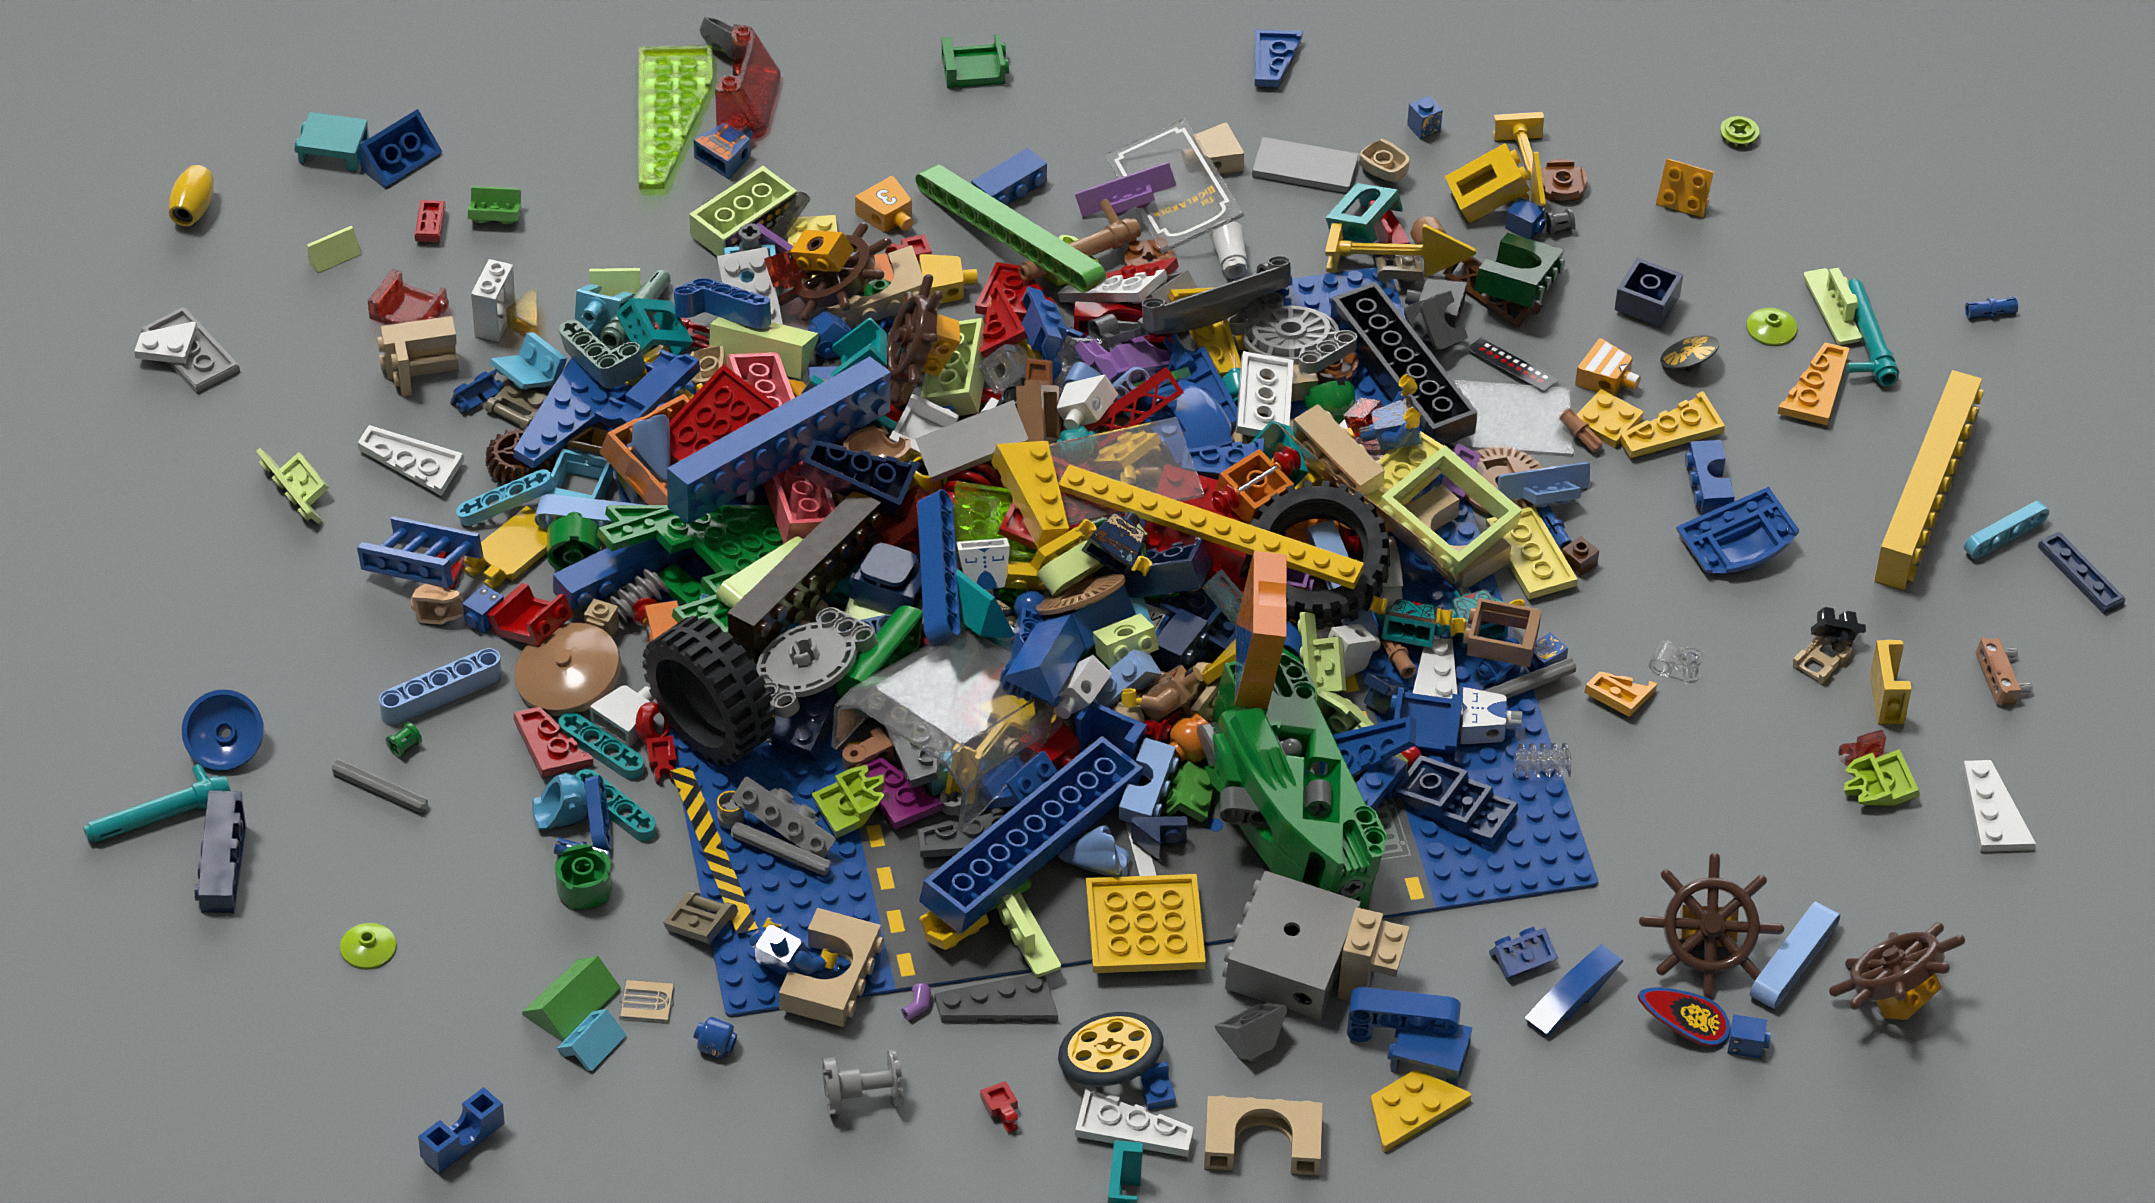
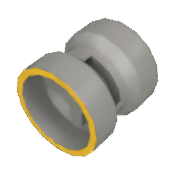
(728, 810)

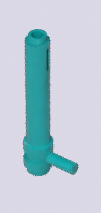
(1880, 358)
(157, 809)

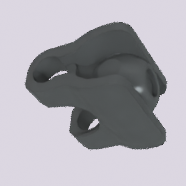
(1430, 324)

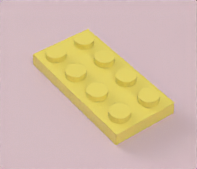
(1401, 462)
(1536, 556)

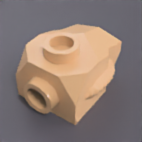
(436, 604)

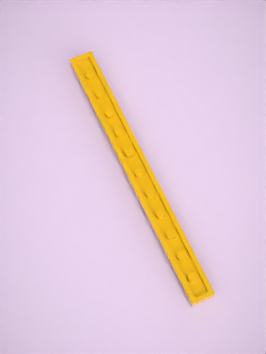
(1209, 525)

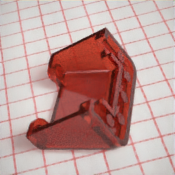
(752, 94)

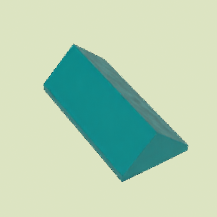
(981, 610)

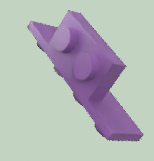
(1127, 191)

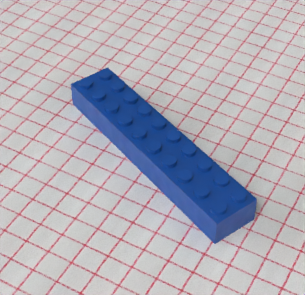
(777, 440)
(1029, 835)

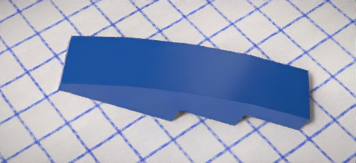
(1573, 989)

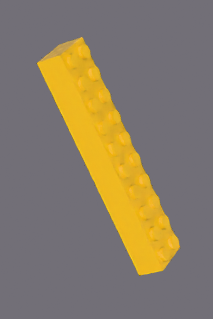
(1929, 480)

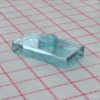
(1224, 595)

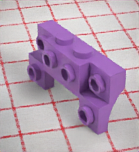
(1121, 358)

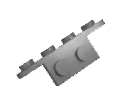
(784, 816)

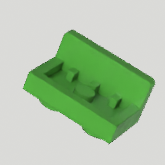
(495, 204)
(1190, 792)

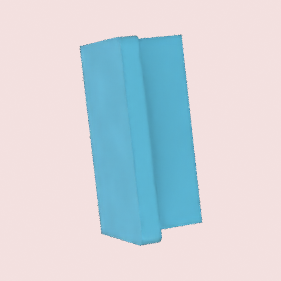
(593, 1039)

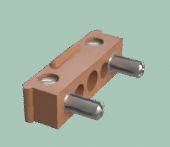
(1999, 672)

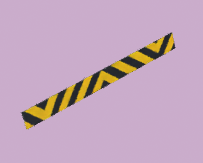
(713, 847)

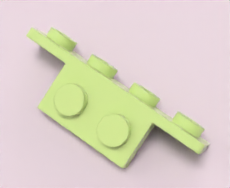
(1835, 303)
(299, 479)
(1321, 657)
(1028, 935)

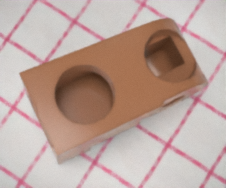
(868, 750)

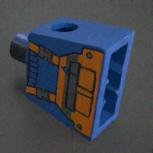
(724, 148)

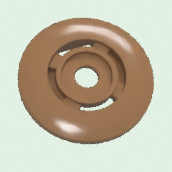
(1503, 462)
(1081, 594)

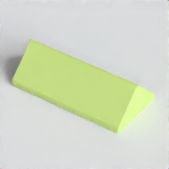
(792, 344)

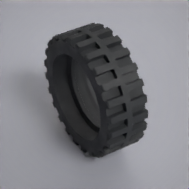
(1350, 510)
(709, 690)

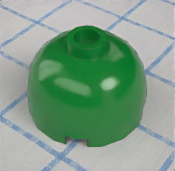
(1332, 398)

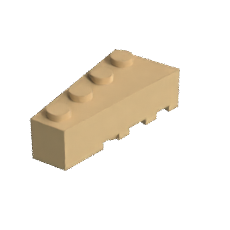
(1338, 450)

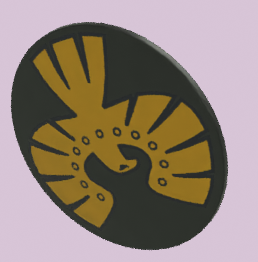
(1689, 352)

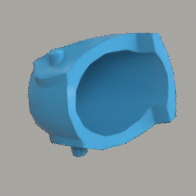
(560, 803)

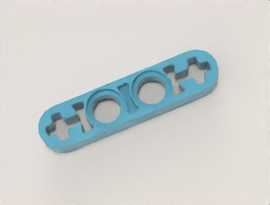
(532, 487)
(2006, 529)

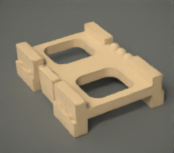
(1813, 652)

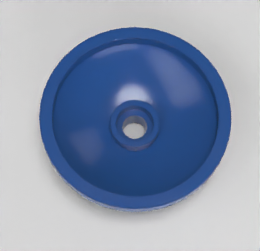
(210, 717)

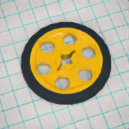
(1110, 1049)

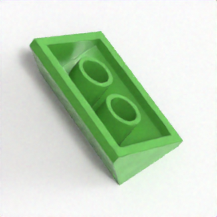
(572, 997)

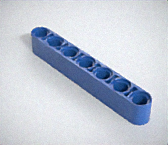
(938, 567)

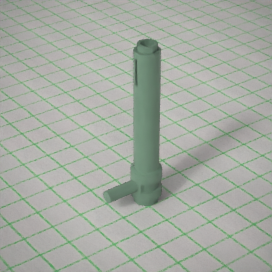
(613, 333)

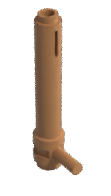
(1112, 237)

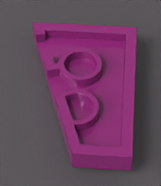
(900, 801)

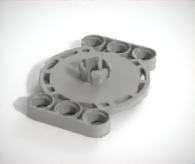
(1292, 333)
(789, 665)

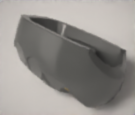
(718, 35)

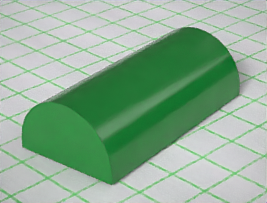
(895, 640)

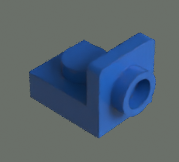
(1157, 1087)

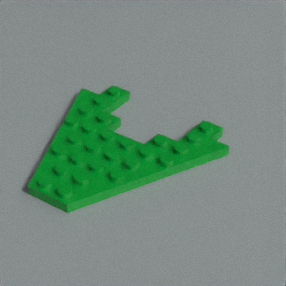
(725, 538)

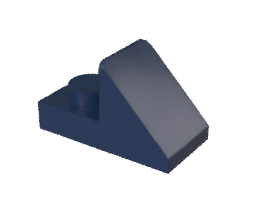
(1381, 691)
(1152, 831)

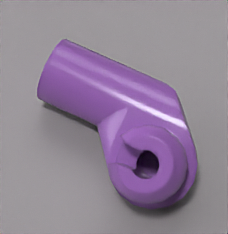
(921, 1001)

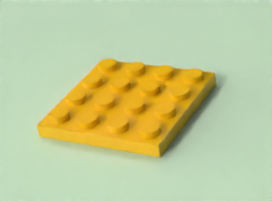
(1145, 923)

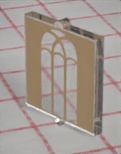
(646, 1001)

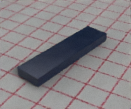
(2081, 572)

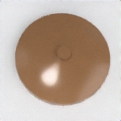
(568, 669)

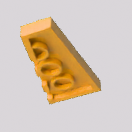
(1817, 387)

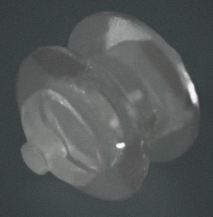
(1068, 352)

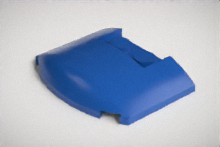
(1198, 414)
(1739, 533)

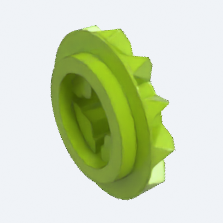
(1739, 124)

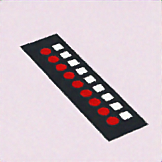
(1512, 364)

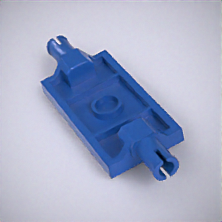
(1202, 373)

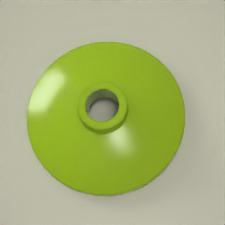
(1771, 326)
(371, 953)

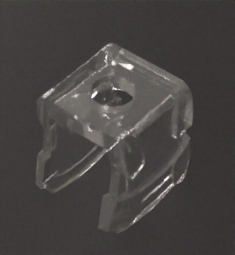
(1015, 363)

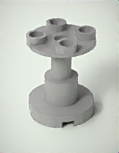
(851, 1083)

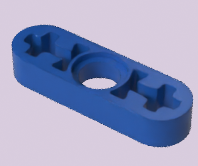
(598, 812)

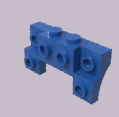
(1044, 327)
(660, 385)

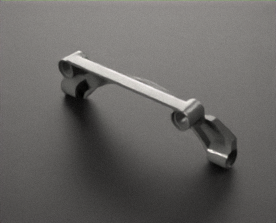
(1198, 309)

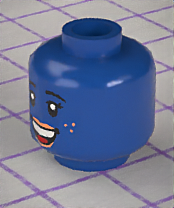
(715, 1037)

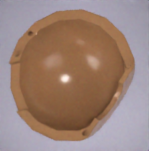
(876, 442)

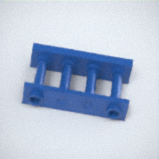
(420, 567)

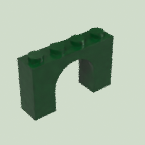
(1520, 270)

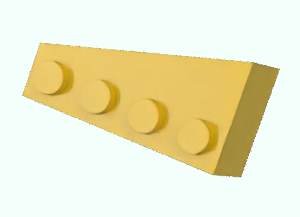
(1033, 483)

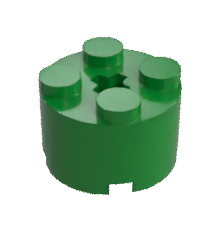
(571, 540)
(583, 877)

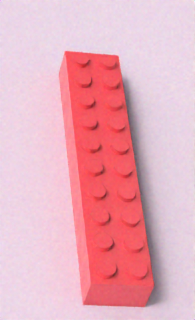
(795, 501)

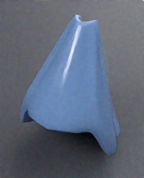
(652, 445)
(1097, 854)

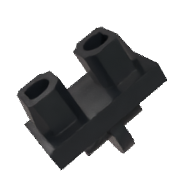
(1839, 631)

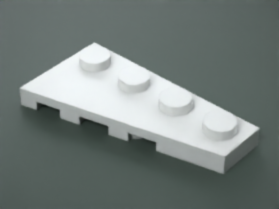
(417, 460)
(1993, 810)
(1109, 1119)

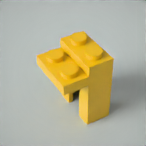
(1489, 182)

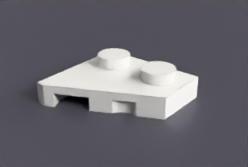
(167, 344)

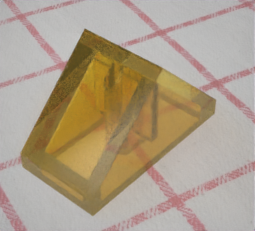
(523, 315)

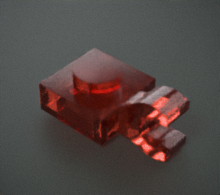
(1866, 744)

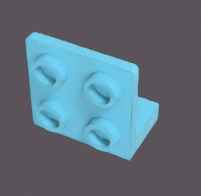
(534, 366)

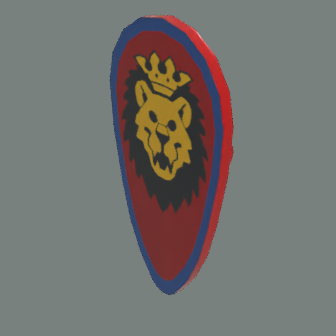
(1687, 1014)

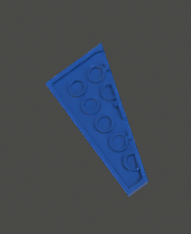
(565, 413)

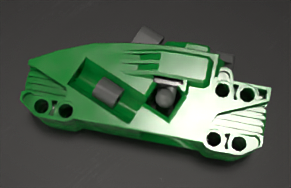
(1270, 790)

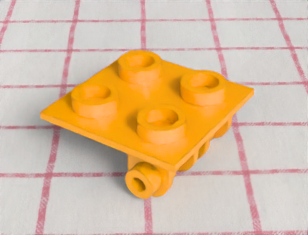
(1685, 188)

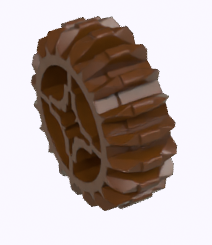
(502, 463)

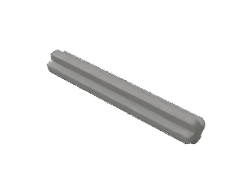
(1535, 678)
(379, 785)
(781, 848)

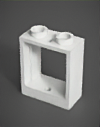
(490, 299)

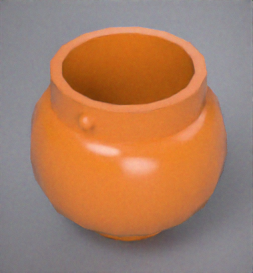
(1186, 740)

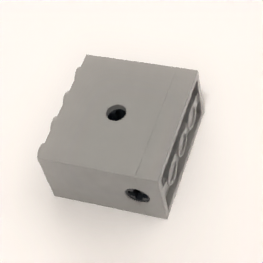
(1289, 944)

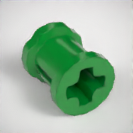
(412, 737)

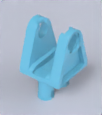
(596, 309)

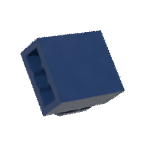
(887, 578)

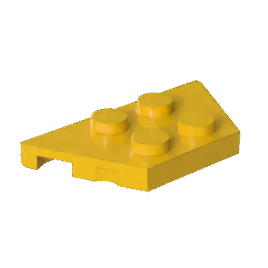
(1413, 1105)

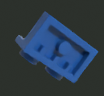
(1525, 952)

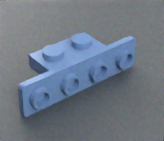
(1546, 485)

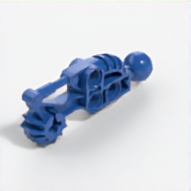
(1027, 619)

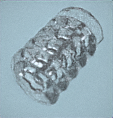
(1542, 759)

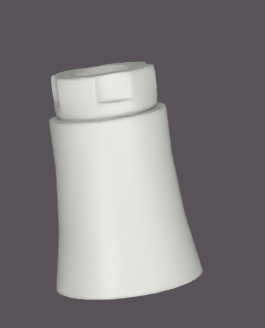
(1230, 249)

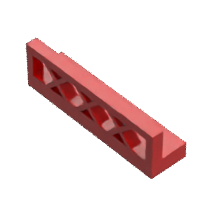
(1133, 397)

